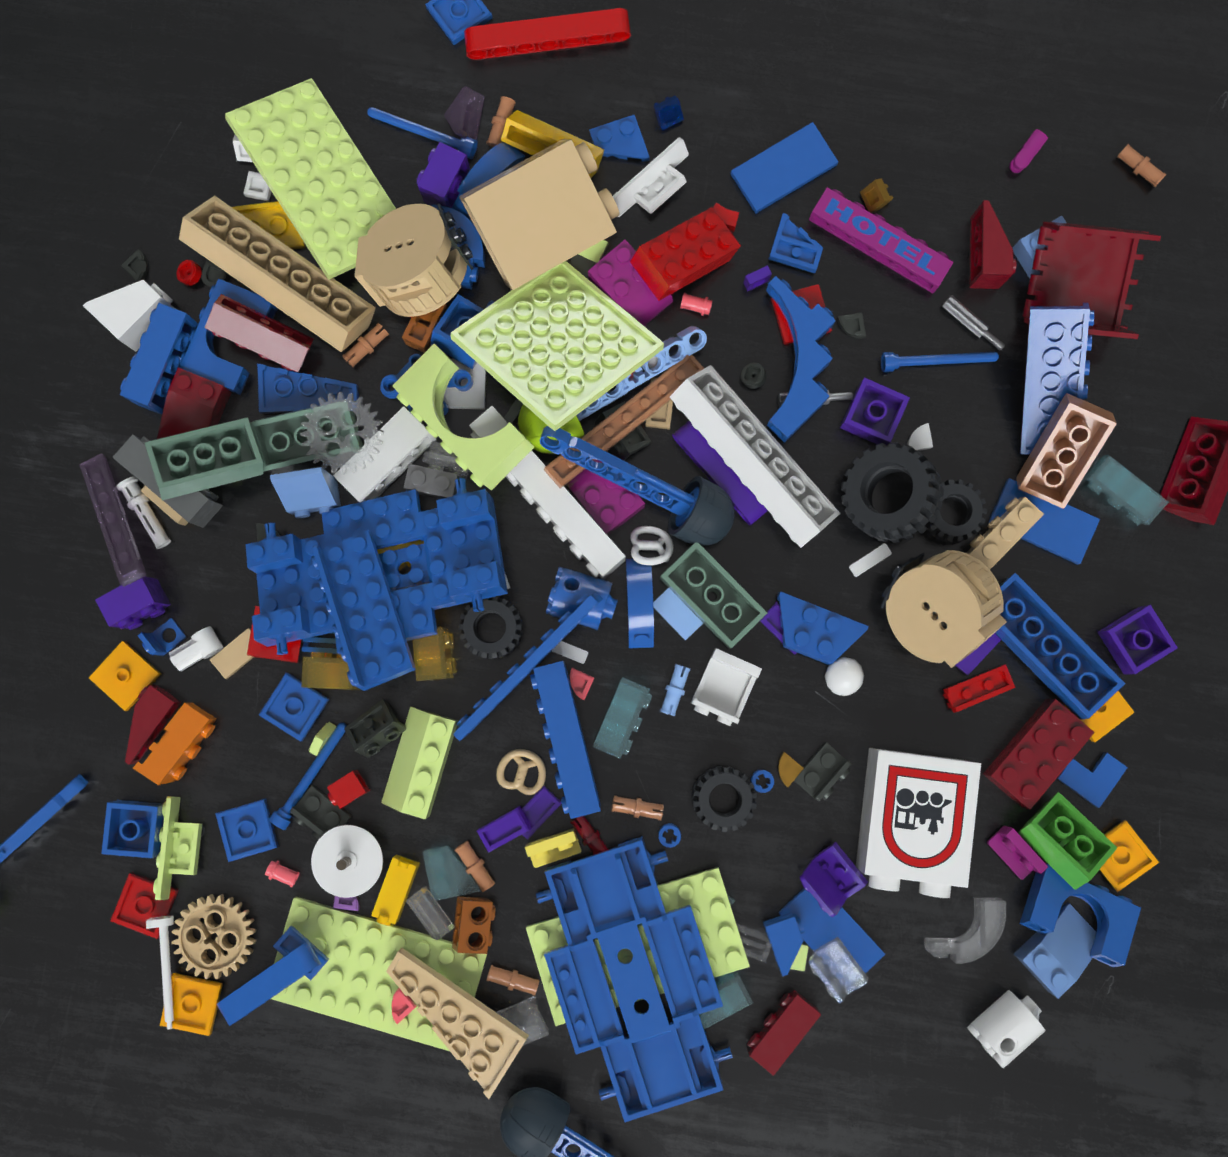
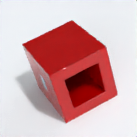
(347, 789)

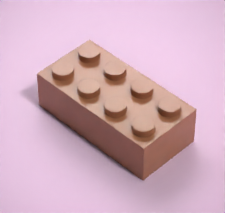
(1065, 450)

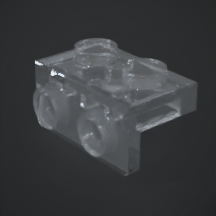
(440, 459)
(837, 969)
(527, 1018)

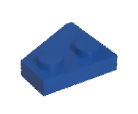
(795, 247)

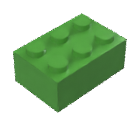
(1067, 841)

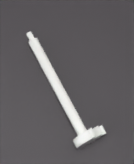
(163, 923)

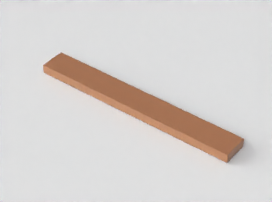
(627, 417)

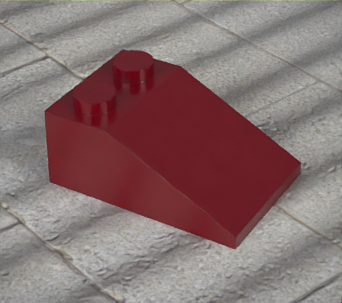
(989, 250)
(192, 404)

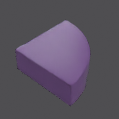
(350, 903)

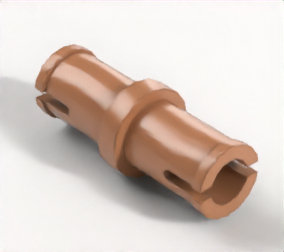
(504, 111)
(1141, 165)
(365, 345)
(637, 807)
(475, 866)
(512, 980)

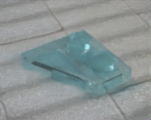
(447, 874)

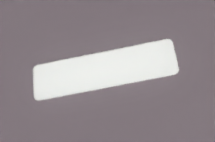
(870, 560)
(571, 652)

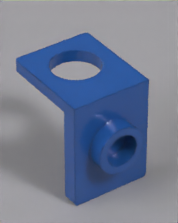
(154, 642)

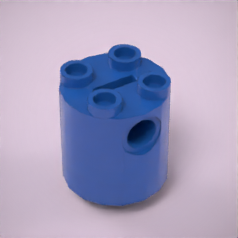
(571, 587)

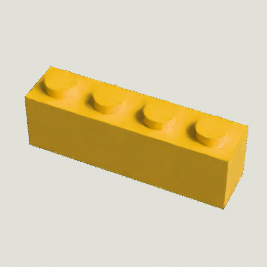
(535, 135)

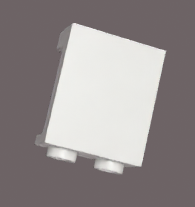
(725, 687)

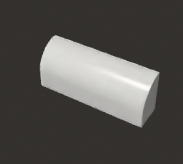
(402, 444)

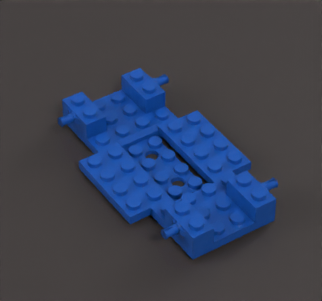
(452, 567)
(606, 900)

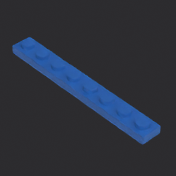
(533, 658)

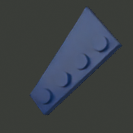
(291, 391)

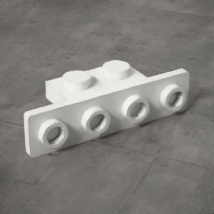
(655, 182)

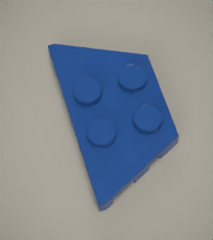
(816, 630)

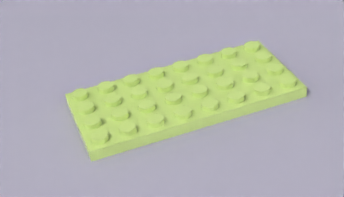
(312, 172)
(712, 914)
(355, 977)

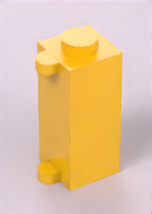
(395, 890)

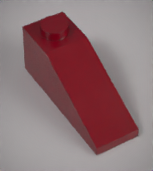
(149, 718)

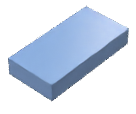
(677, 614)

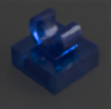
(668, 112)

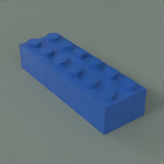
(1054, 650)
(567, 740)

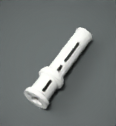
(139, 502)

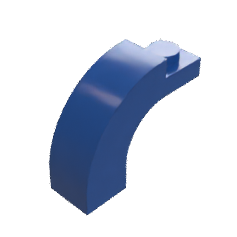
(490, 165)
(474, 243)
(640, 604)

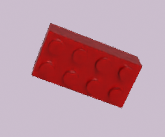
(685, 253)

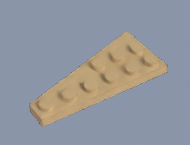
(463, 1023)

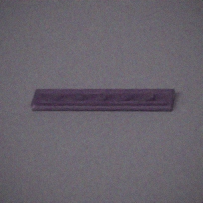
(113, 520)

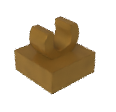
(876, 195)

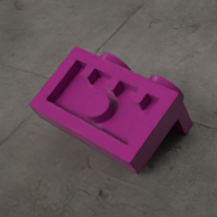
(1016, 852)

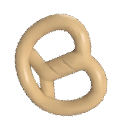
(518, 782)

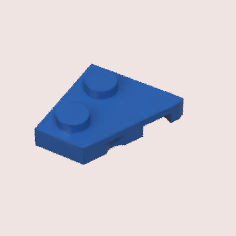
(620, 139)

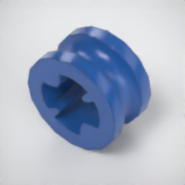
(766, 774)
(662, 838)

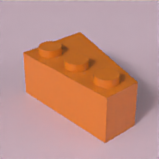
(177, 745)

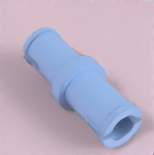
(675, 690)

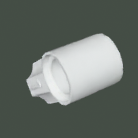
(201, 646)

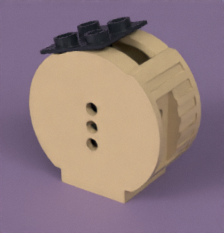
(413, 259)
(943, 606)

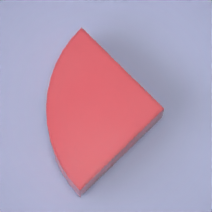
(580, 683)
(401, 1006)

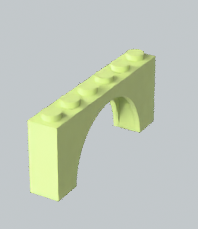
(486, 457)

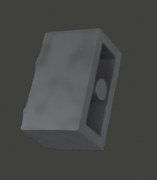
(430, 482)

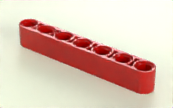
(547, 33)

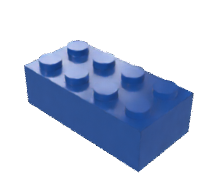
(158, 358)

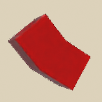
(727, 216)

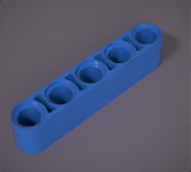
(268, 983)

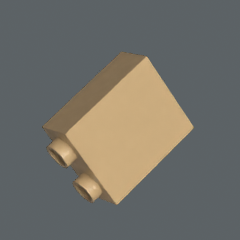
(541, 212)

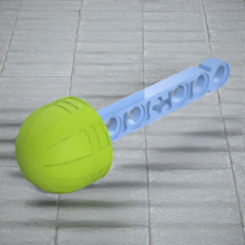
(532, 426)

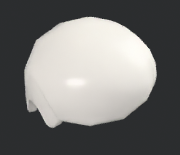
(844, 676)

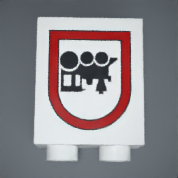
(917, 821)

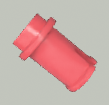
(696, 304)
(282, 873)

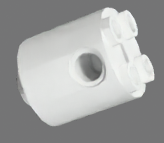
(1007, 1027)

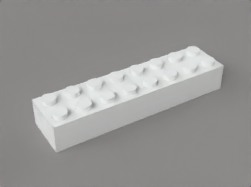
(754, 455)
(556, 505)

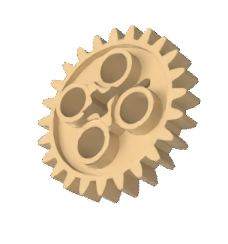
(195, 950)

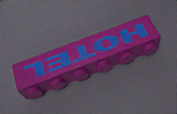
(881, 240)

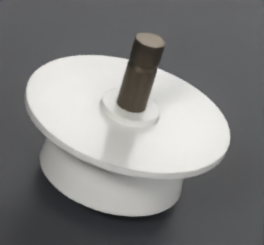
(347, 861)

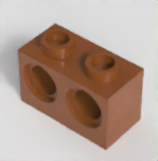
(420, 329)
(466, 925)

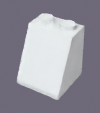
(128, 310)

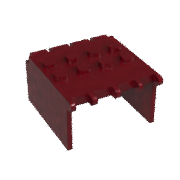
(1086, 267)

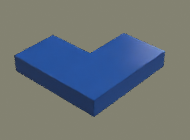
(1093, 784)

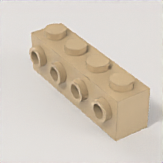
(1005, 531)

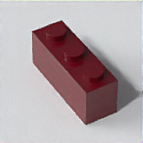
(782, 1031)

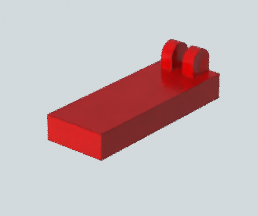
(978, 688)

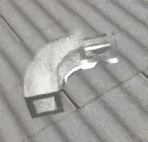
(979, 938)

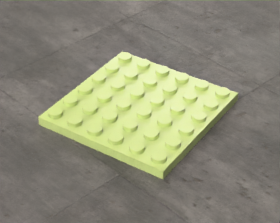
(557, 343)

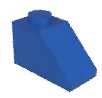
(785, 939)

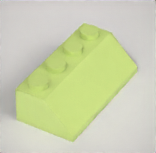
(419, 763)

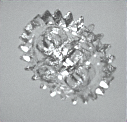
(335, 411)

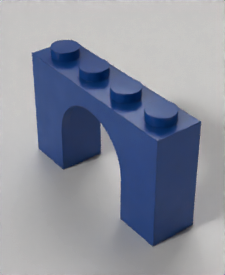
(200, 355)
(1114, 914)

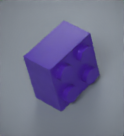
(443, 176)
(874, 412)
(133, 603)
(1137, 640)

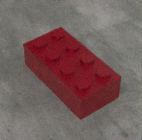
(1038, 753)

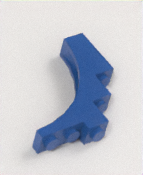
(811, 359)

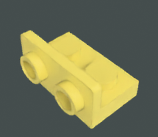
(553, 848)

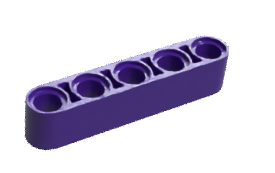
(718, 472)

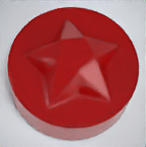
(189, 272)

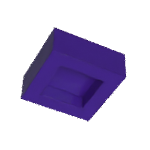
(757, 278)

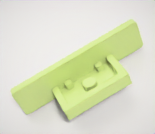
(178, 848)

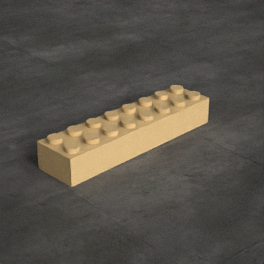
(276, 273)

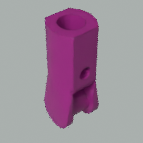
(1028, 151)

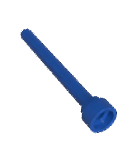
(467, 146)
(892, 361)
(282, 816)

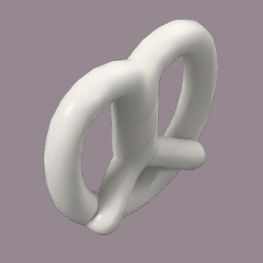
(651, 545)

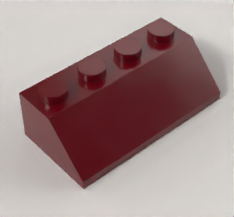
(1199, 472)

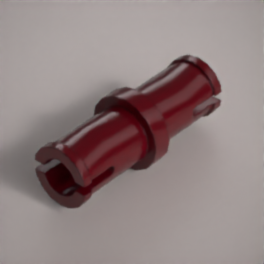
(589, 835)

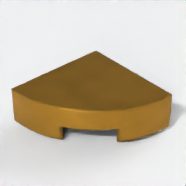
(788, 769)

